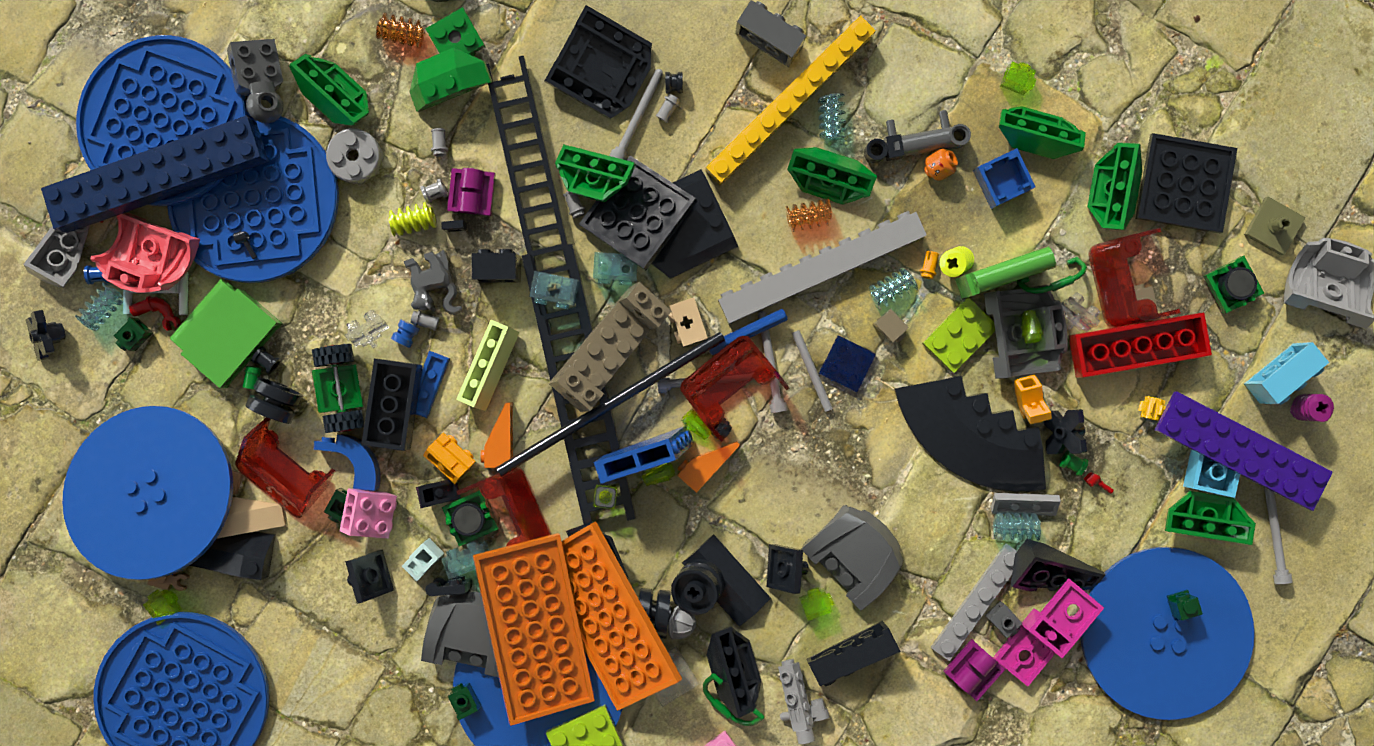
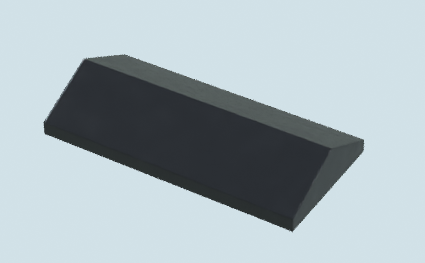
(741, 592)

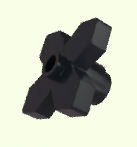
(44, 334)
(1067, 432)

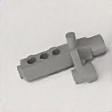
(799, 709)

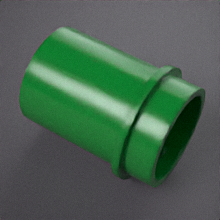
(250, 376)

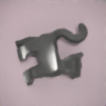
(431, 279)

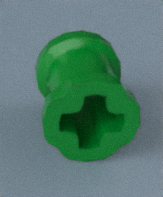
(1074, 463)

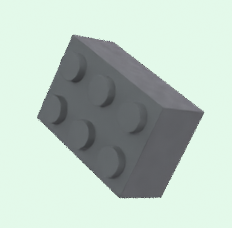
(770, 32)

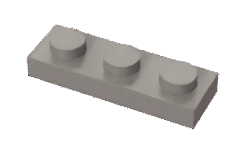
(1025, 503)

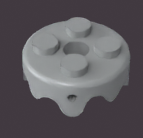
(367, 163)

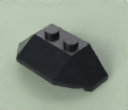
(734, 662)

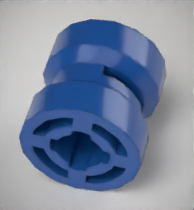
(405, 333)

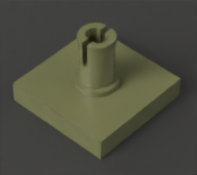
(1274, 226)

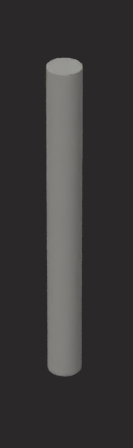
(812, 370)

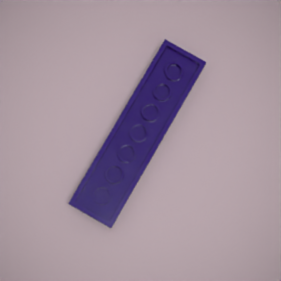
(1243, 451)

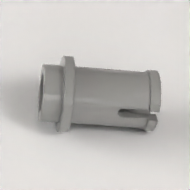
(668, 107)
(439, 144)
(574, 205)
(424, 320)

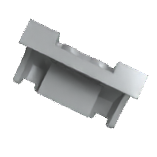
(1333, 278)

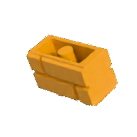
(449, 457)

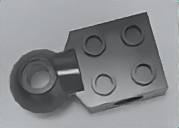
(257, 75)

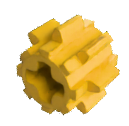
(1152, 408)

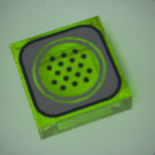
(605, 496)

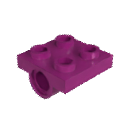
(471, 191)
(974, 670)

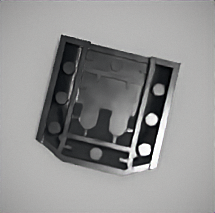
(601, 64)
(701, 234)

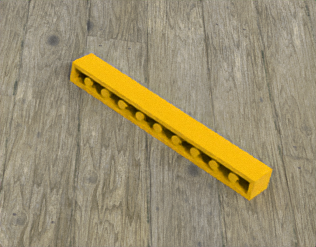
(790, 100)

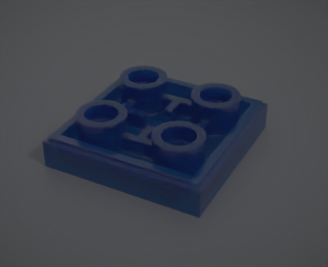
(847, 363)

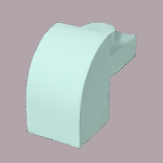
(423, 559)

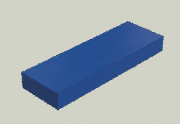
(431, 379)

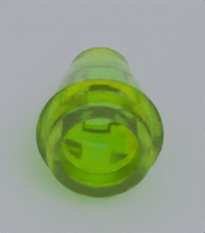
(1031, 327)
(695, 424)
(659, 474)

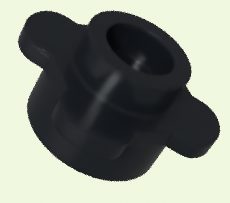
(723, 428)

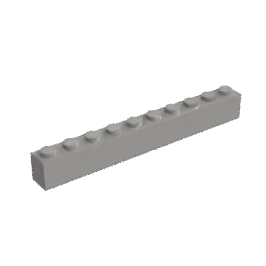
(821, 267)

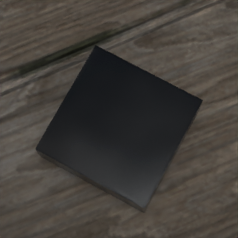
(454, 226)

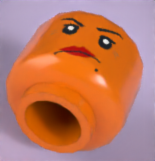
(941, 164)

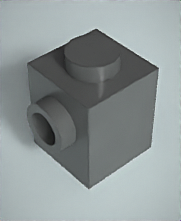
(1004, 619)

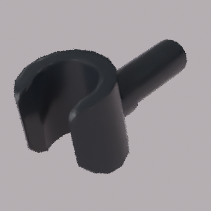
(244, 237)

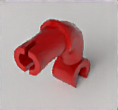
(156, 304)

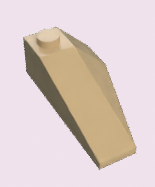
(252, 516)

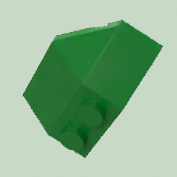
(446, 78)
(330, 89)
(1040, 132)
(592, 173)
(830, 175)
(1116, 186)
(1211, 518)

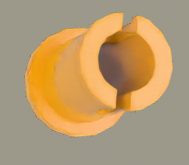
(929, 265)

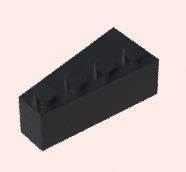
(853, 654)

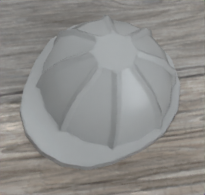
(681, 624)

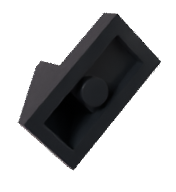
(437, 493)

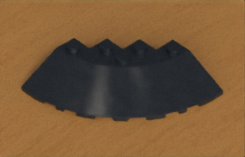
(971, 438)

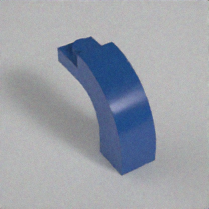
(364, 461)

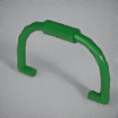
(1057, 284)
(723, 709)

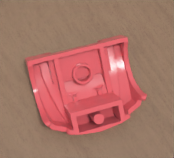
(146, 256)

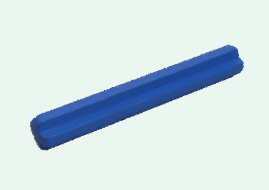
(753, 329)

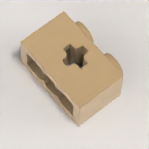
(689, 309)

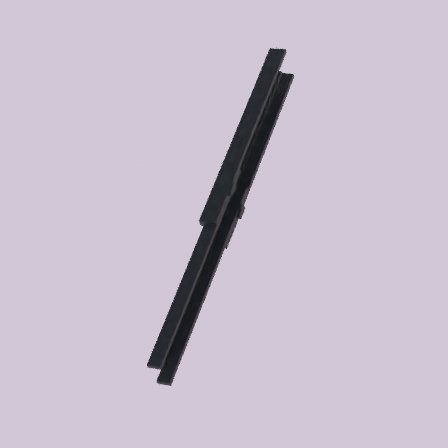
(540, 310)

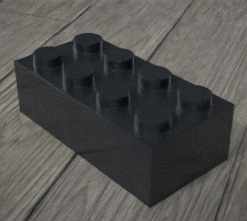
(392, 404)

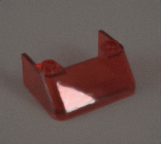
(1115, 282)
(725, 376)
(277, 473)
(519, 502)

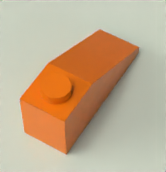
(500, 442)
(702, 467)

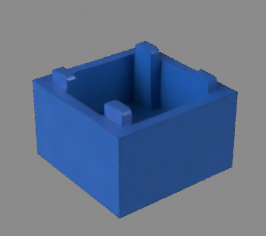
(1004, 178)

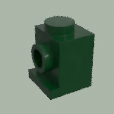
(138, 331)
(333, 509)
(1184, 605)
(472, 703)

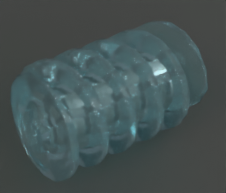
(831, 117)
(892, 287)
(100, 308)
(1017, 525)

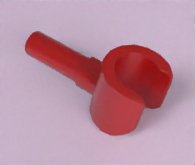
(1093, 479)

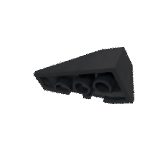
(240, 555)

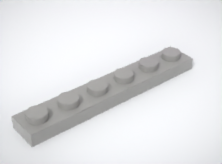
(975, 603)

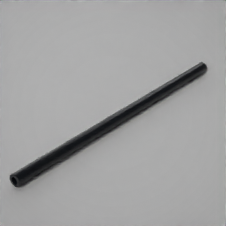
(610, 404)

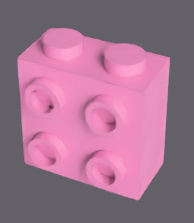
(368, 513)

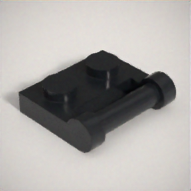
(456, 585)

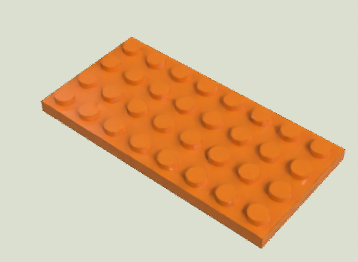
(614, 623)
(533, 628)

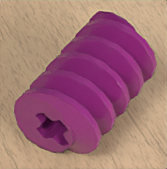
(1312, 407)

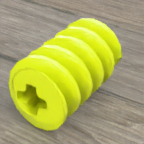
(412, 219)
(948, 261)

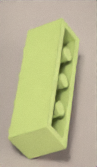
(488, 365)

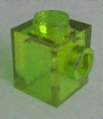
(1018, 78)
(816, 603)
(162, 604)

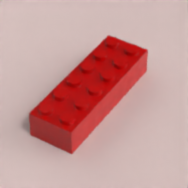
(1140, 345)

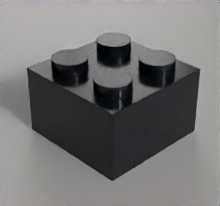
(496, 267)

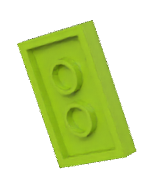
(960, 335)
(588, 729)

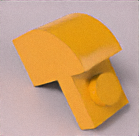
(1030, 399)

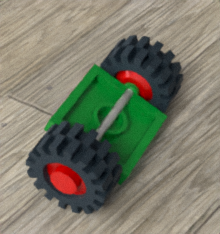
(337, 388)

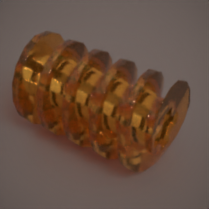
(400, 30)
(809, 215)

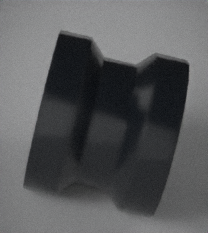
(673, 82)

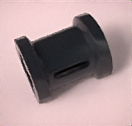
(265, 360)

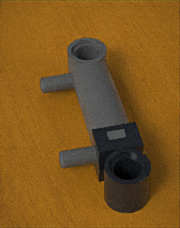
(899, 146)

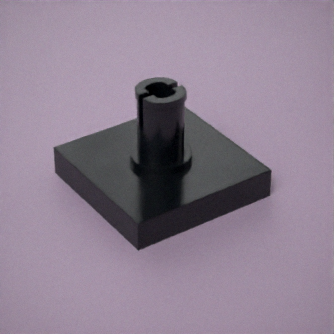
(785, 568)
(369, 576)

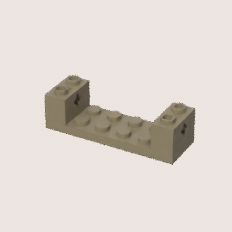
(609, 346)

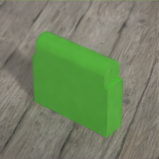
(1006, 272)
(224, 333)

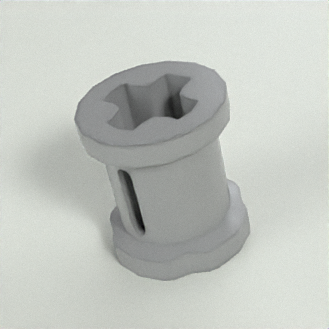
(434, 191)

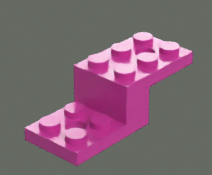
(1048, 632)

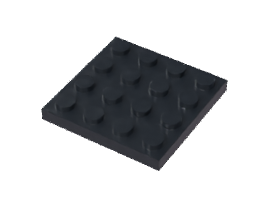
(1186, 183)
(640, 215)

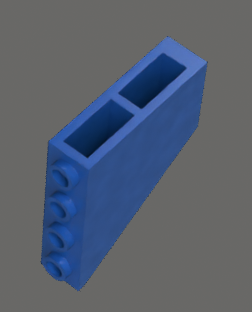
(644, 455)

